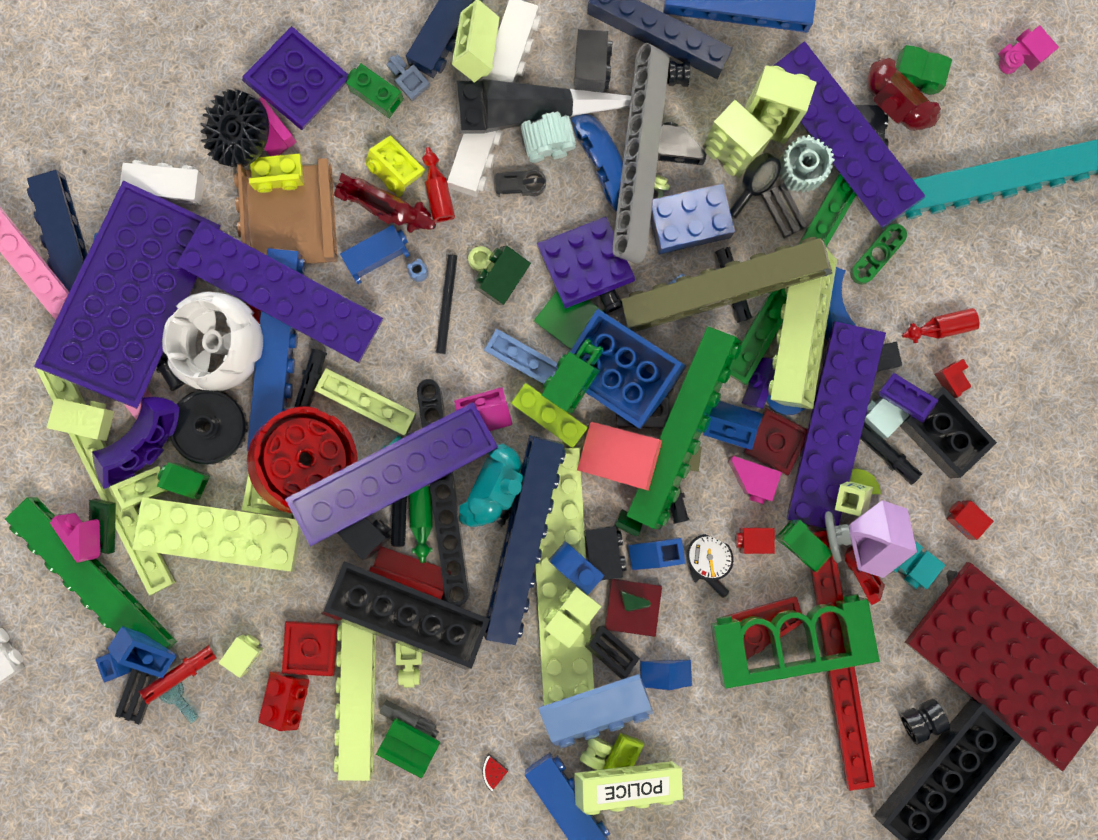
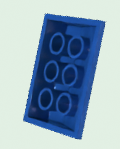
(632, 370)

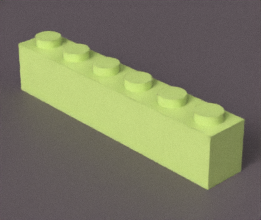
(356, 704)

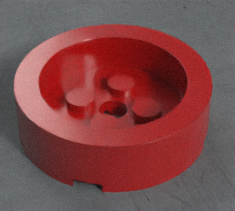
(278, 444)

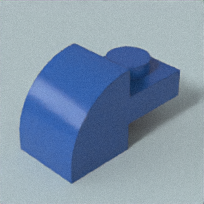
(576, 568)

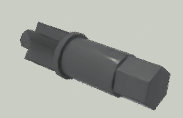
(394, 711)

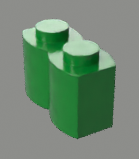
(924, 69)

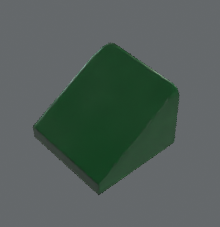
(627, 524)
(633, 602)

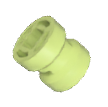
(596, 753)

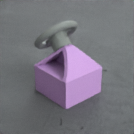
(879, 538)

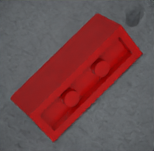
(409, 572)

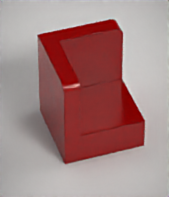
(953, 378)

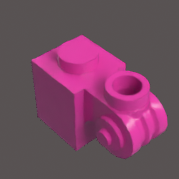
(1031, 49)

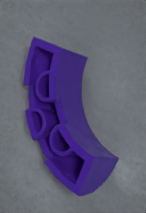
(140, 444)

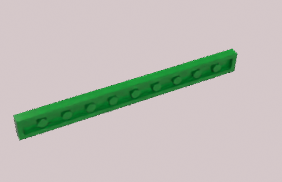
(769, 316)

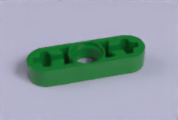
(895, 245)

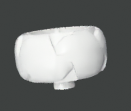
(240, 346)

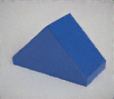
(666, 674)

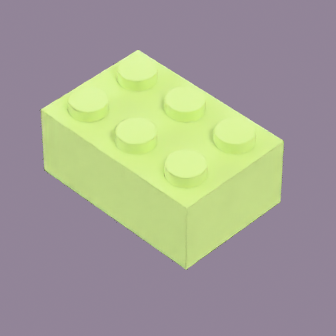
(736, 139)

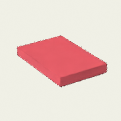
(619, 455)

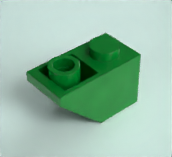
(182, 480)

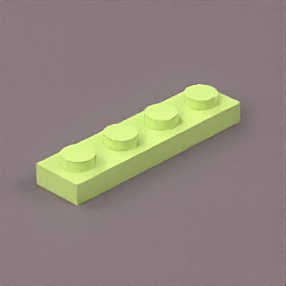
(365, 402)

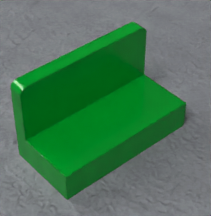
(408, 748)

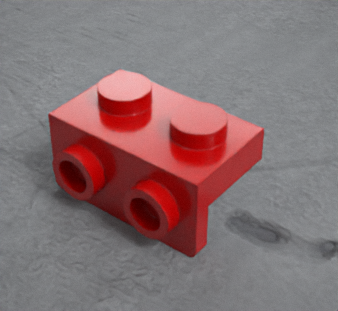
(283, 701)

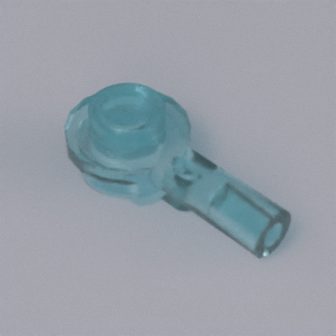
(174, 696)

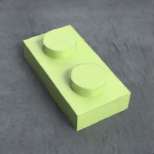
(130, 491)

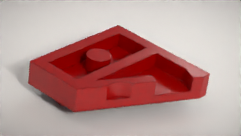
(870, 583)

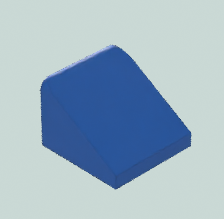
(110, 668)

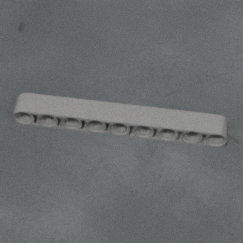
(641, 154)

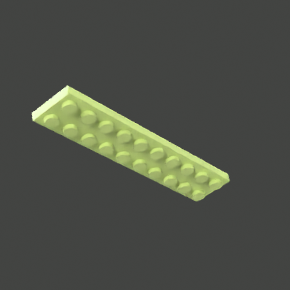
(564, 669)

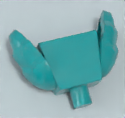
(494, 488)

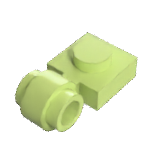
(409, 675)

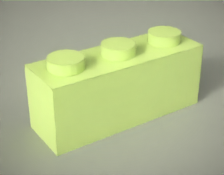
(476, 41)

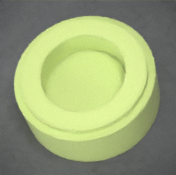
(479, 258)

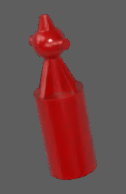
(437, 190)
(945, 325)

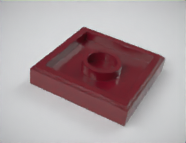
(777, 442)
(638, 621)

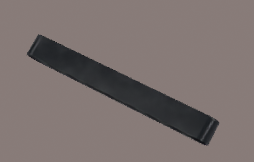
(440, 505)

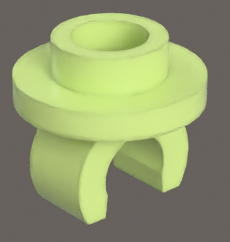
(661, 185)

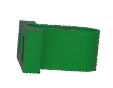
(804, 544)

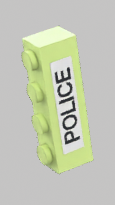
(628, 787)

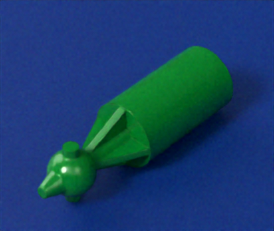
(421, 520)

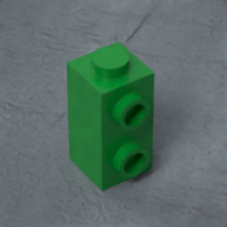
(374, 90)

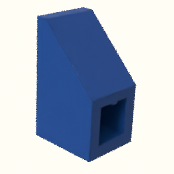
(656, 554)

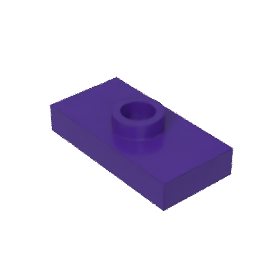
(758, 386)
(908, 397)

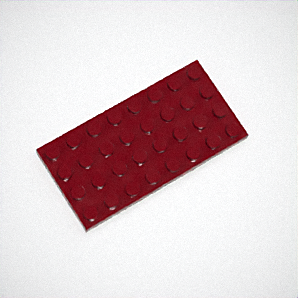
(1011, 665)

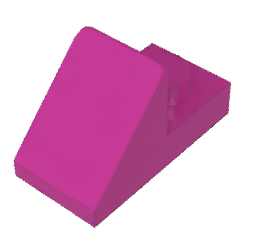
(79, 537)

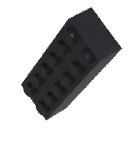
(405, 616)
(948, 775)

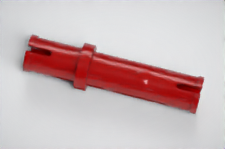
(178, 674)

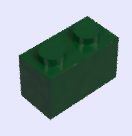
(501, 275)

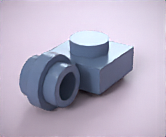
(410, 80)

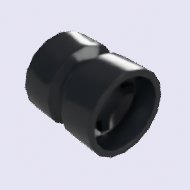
(926, 720)

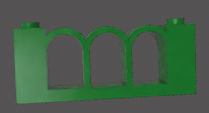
(856, 632)

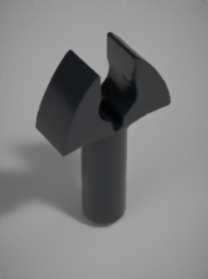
(715, 584)

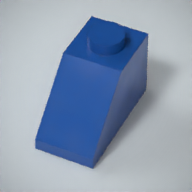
(140, 652)

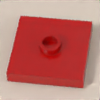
(309, 648)

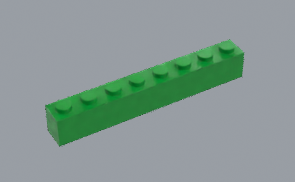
(685, 425)
(88, 578)

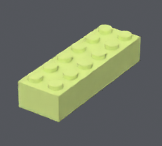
(802, 341)
(217, 534)

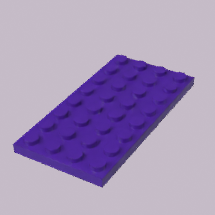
(123, 297)

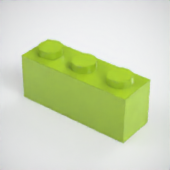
(549, 415)

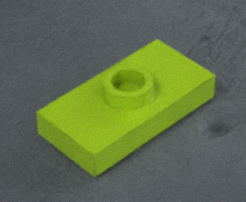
(624, 752)

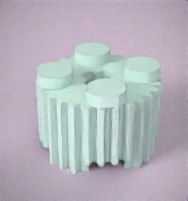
(548, 137)
(812, 152)

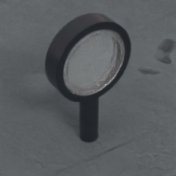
(757, 179)

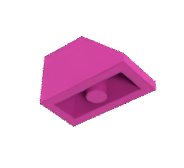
(755, 479)

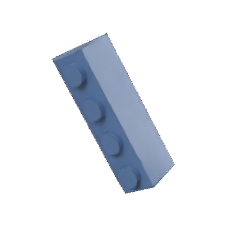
(596, 711)

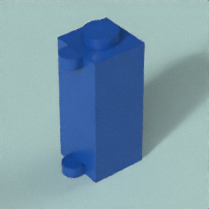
(375, 252)

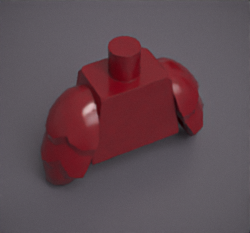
(900, 97)

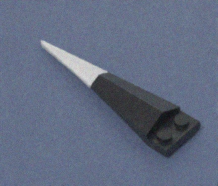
(502, 105)

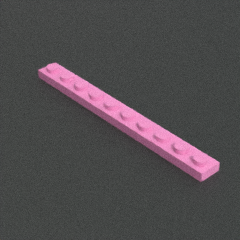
(37, 274)

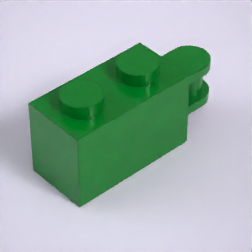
(572, 377)

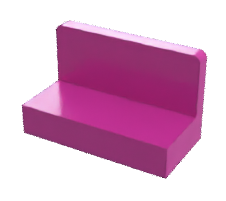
(279, 136)
(491, 406)

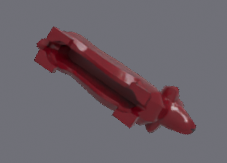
(383, 204)

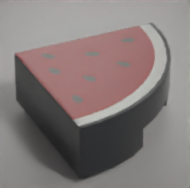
(493, 772)

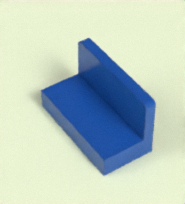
(734, 425)

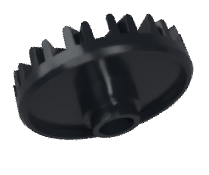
(235, 128)
(225, 432)

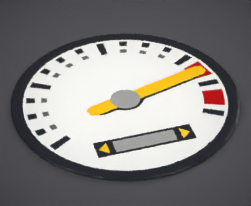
(710, 557)

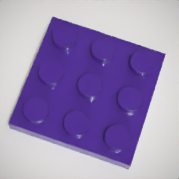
(296, 78)
(584, 262)

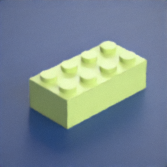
(780, 101)

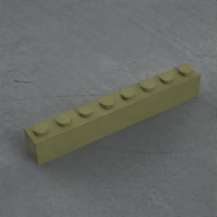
(727, 285)

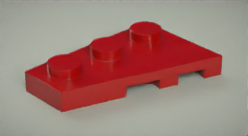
(757, 636)

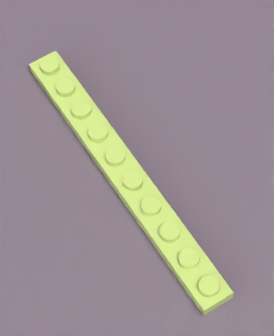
(149, 565)

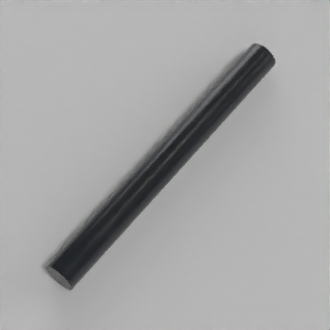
(446, 304)

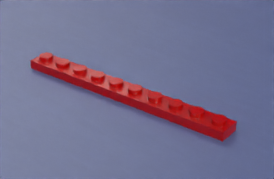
(842, 681)

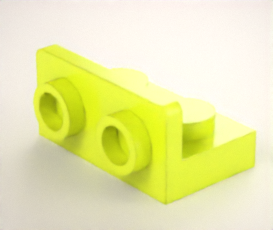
(393, 165)
(277, 172)

